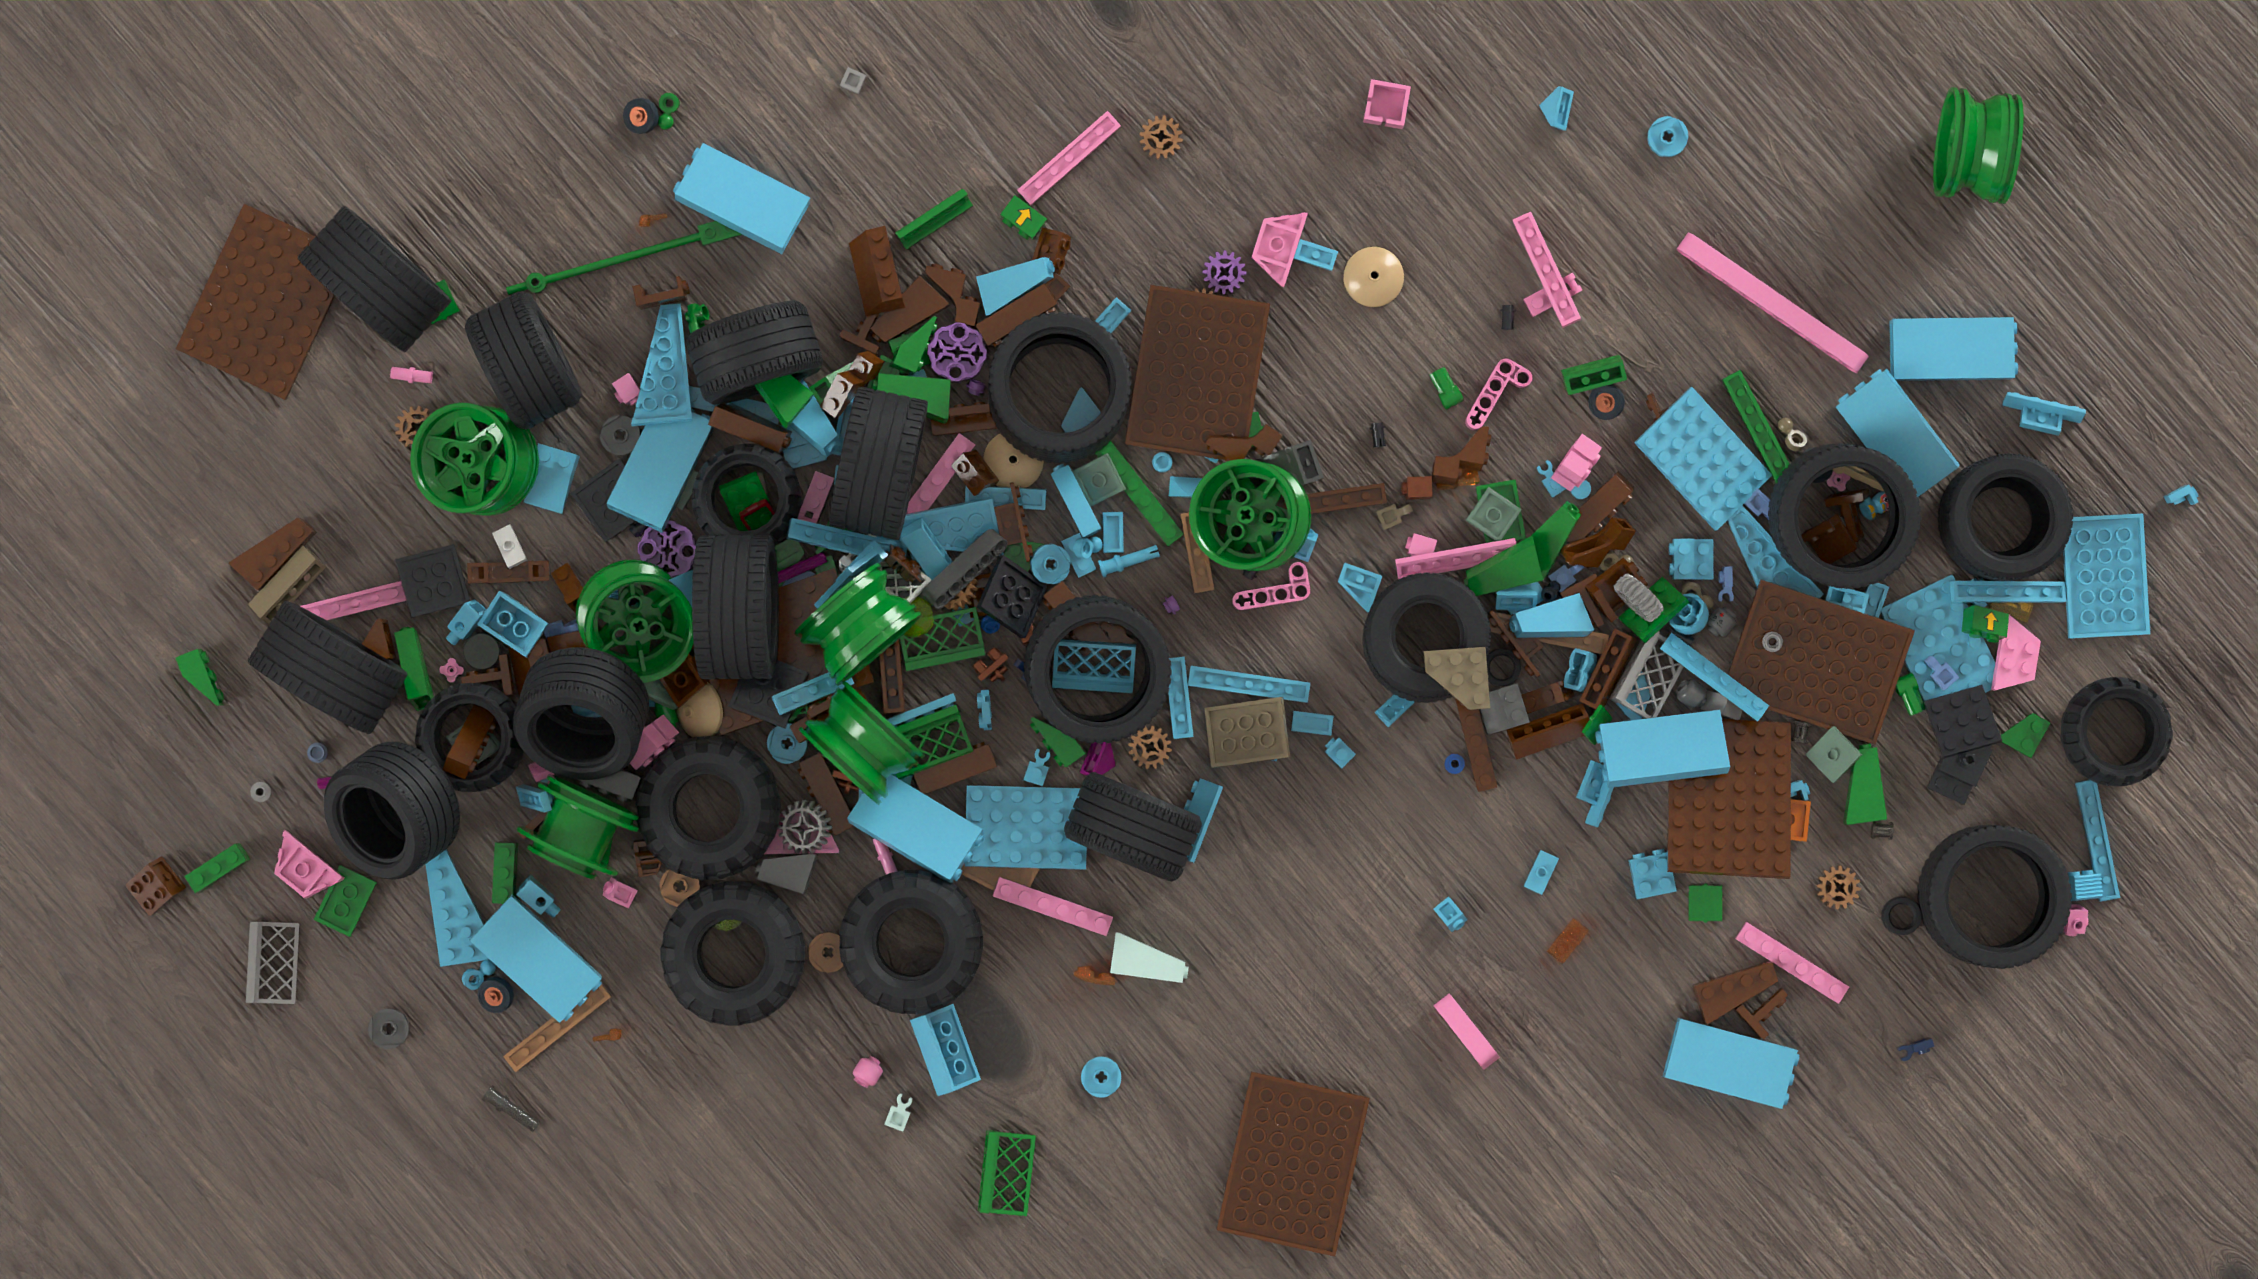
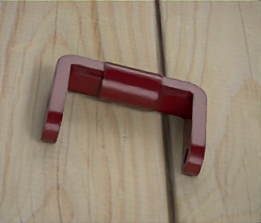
(753, 508)

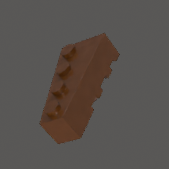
(1602, 505)
(268, 556)

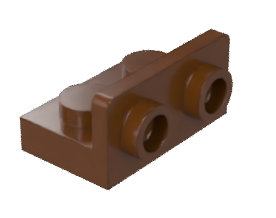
(1054, 246)
(974, 472)

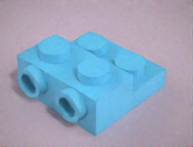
(801, 452)
(1691, 559)
(1651, 874)

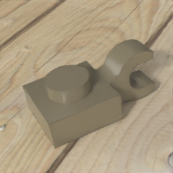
(1391, 515)

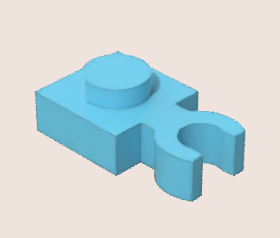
(1551, 485)
(1037, 771)

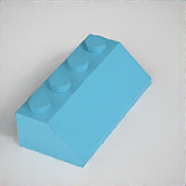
(1202, 804)
(945, 1050)

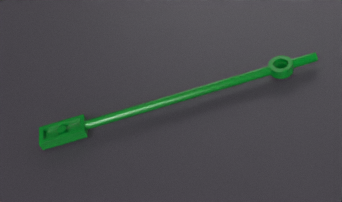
(708, 234)

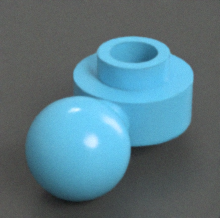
(1084, 547)
(487, 968)

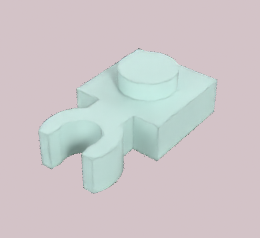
(898, 1115)

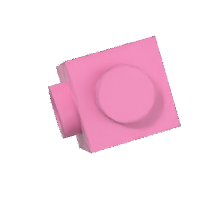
(626, 390)
(1420, 545)

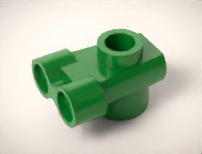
(696, 316)

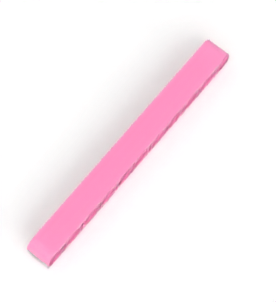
(1772, 302)

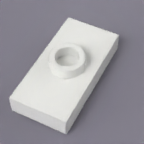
(509, 546)

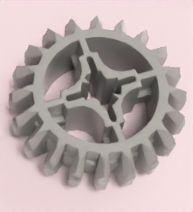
(1638, 597)
(821, 826)

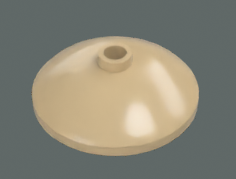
(1372, 291)
(1022, 472)
(701, 713)

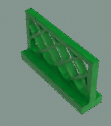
(934, 219)
(948, 655)
(931, 722)
(989, 1170)

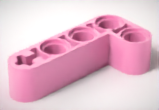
(1493, 396)
(1270, 591)
(1466, 1031)

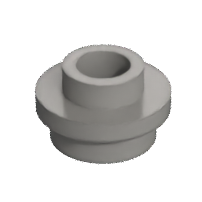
(1772, 648)
(266, 788)

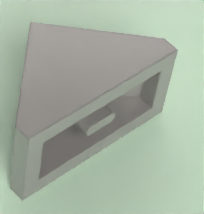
(1717, 701)

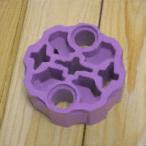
(947, 334)
(686, 539)

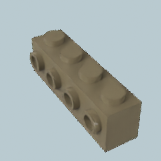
(287, 584)

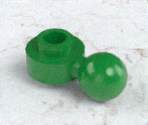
(665, 120)

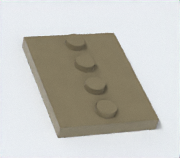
(1247, 732)

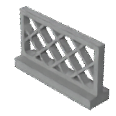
(1634, 669)
(255, 957)

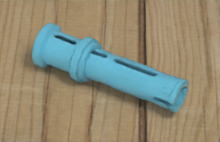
(1119, 563)

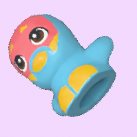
(1877, 504)

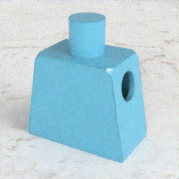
(469, 616)
(531, 890)

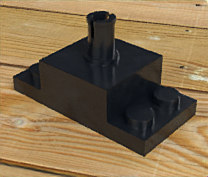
(1959, 773)

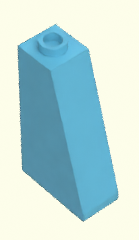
(1009, 284)
(816, 428)
(1075, 500)
(1554, 619)

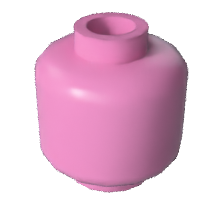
(867, 1071)

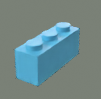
(925, 548)

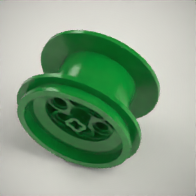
(578, 828)

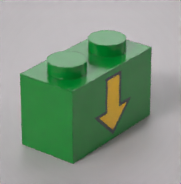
(1023, 218)
(1985, 623)

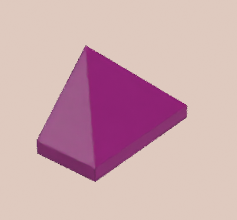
(1098, 759)

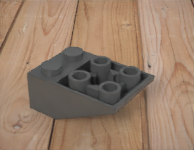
(1299, 461)
(623, 784)

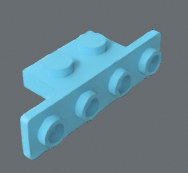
(2042, 414)
(1595, 792)

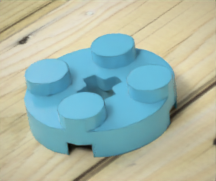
(1663, 147)
(1061, 564)
(985, 716)
(778, 749)
(1094, 1067)

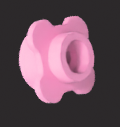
(1839, 485)
(457, 670)

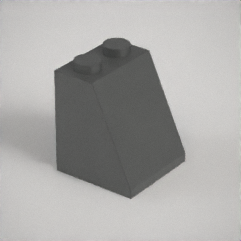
(1505, 710)
(788, 872)

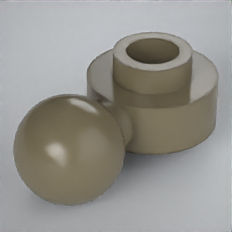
(1795, 439)
(1613, 558)
(1697, 591)

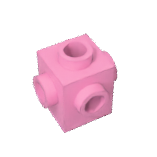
(2077, 920)

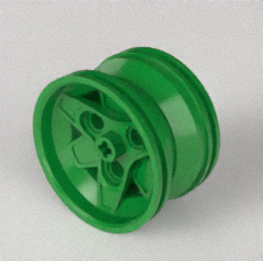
(1978, 145)
(433, 447)
(1250, 515)
(637, 618)
(858, 624)
(861, 742)

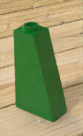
(930, 389)
(785, 397)
(1553, 535)
(1506, 570)
(412, 661)
(1865, 789)

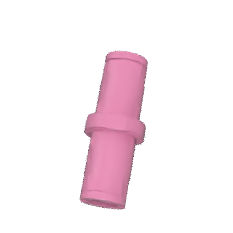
(411, 375)
(885, 857)

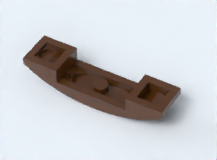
(499, 572)

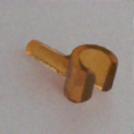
(644, 220)
(614, 1034)

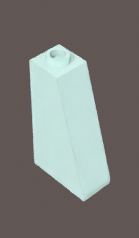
(1144, 961)

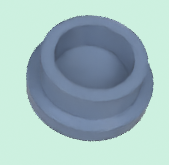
(317, 752)

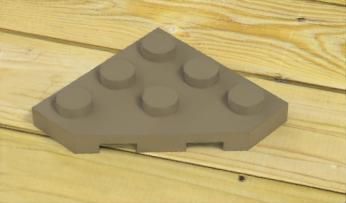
(1461, 674)

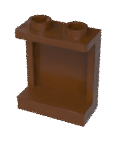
(667, 297)
(1603, 590)

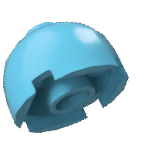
(1692, 616)

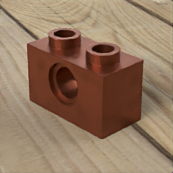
(1417, 488)

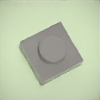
(853, 80)

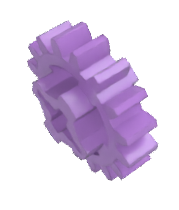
(1215, 262)

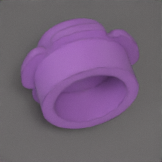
(975, 387)
(1171, 605)

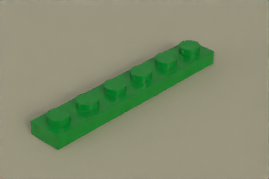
(1756, 424)
(1142, 497)

